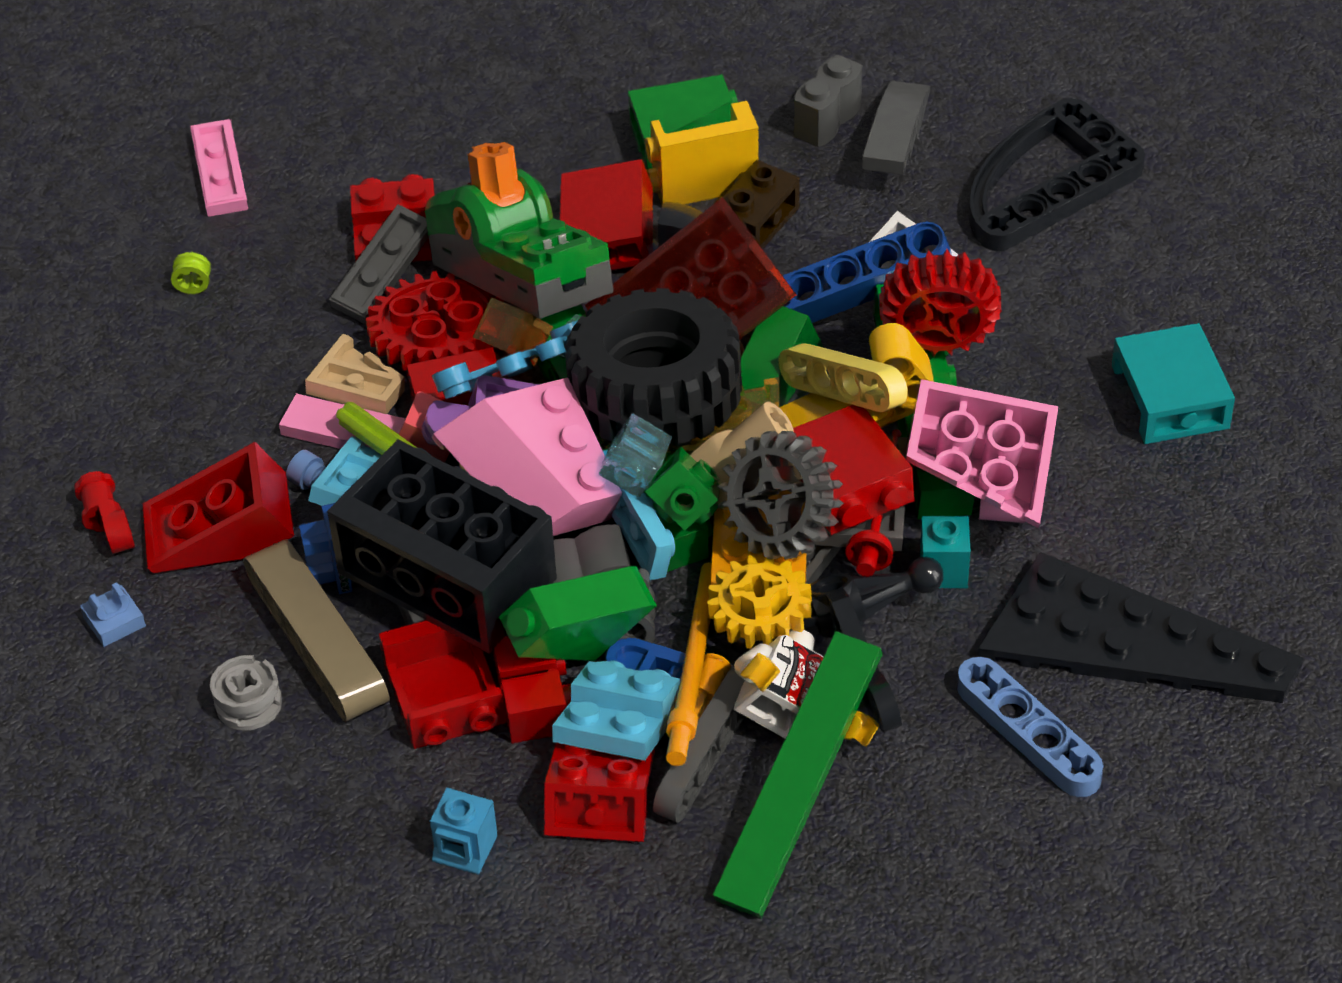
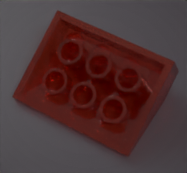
(715, 261)

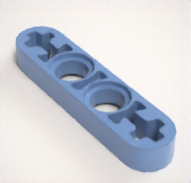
(1024, 728)

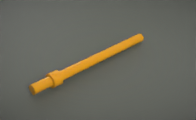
(683, 719)

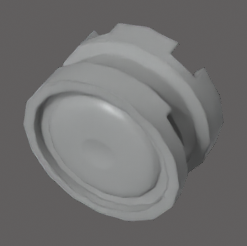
(246, 692)

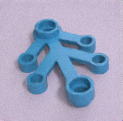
(459, 380)

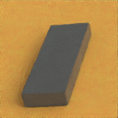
(381, 263)

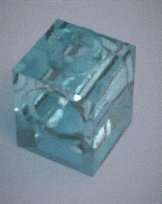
(635, 455)

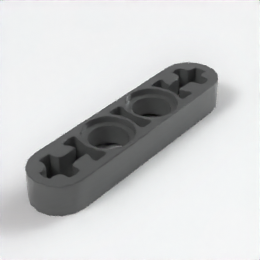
(712, 736)

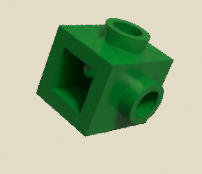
(684, 490)

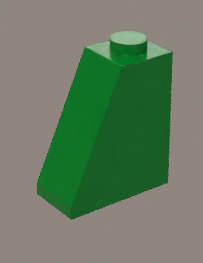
(679, 107)
(772, 336)
(577, 615)

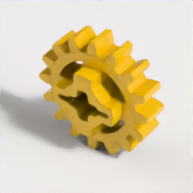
(759, 601)

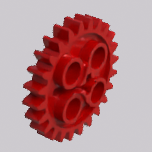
(427, 319)

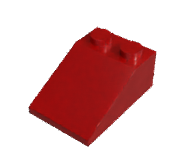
(219, 513)

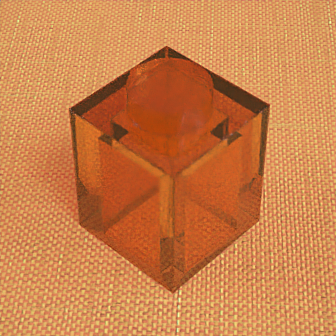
(511, 329)

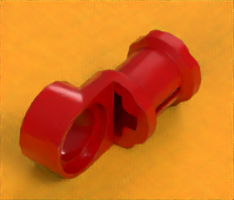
(101, 511)

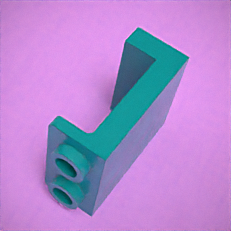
(1174, 382)

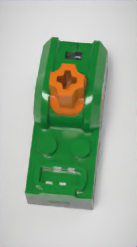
(508, 243)

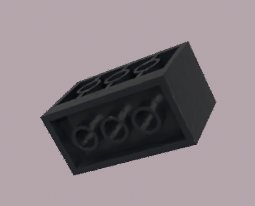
(441, 543)

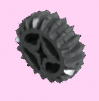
(768, 460)

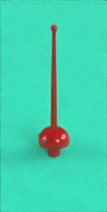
(869, 548)

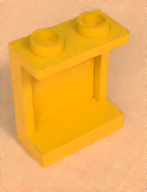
(702, 160)

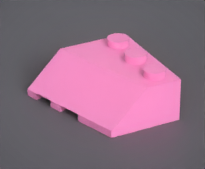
(985, 445)
(537, 451)

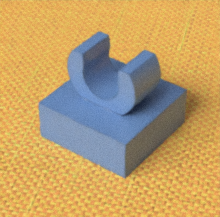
(112, 615)

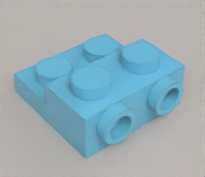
(617, 709)

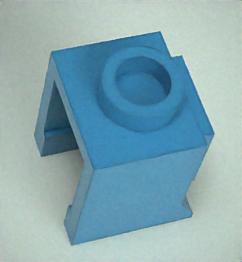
(466, 821)

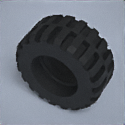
(656, 358)

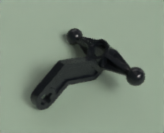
(843, 606)

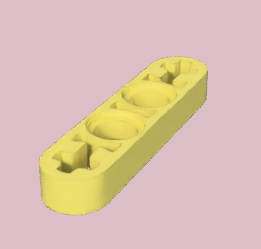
(806, 367)

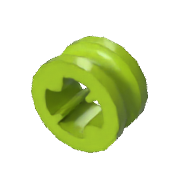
(183, 266)

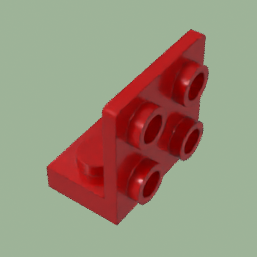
(596, 794)

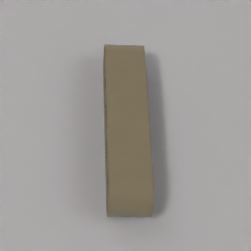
(316, 630)

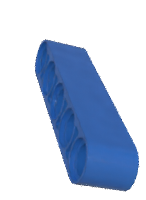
(865, 265)

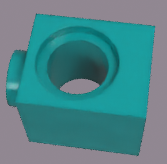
(948, 543)

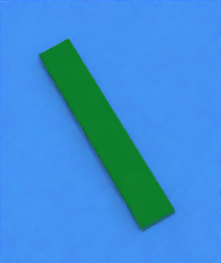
(797, 775)

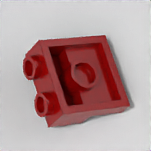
(375, 200)

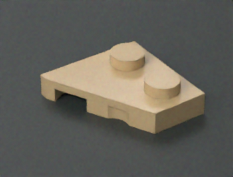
(354, 377)

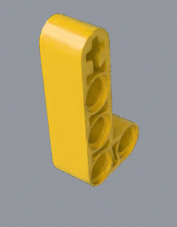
(888, 345)

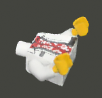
(778, 681)

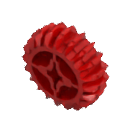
(942, 300)

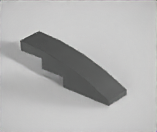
(896, 127)

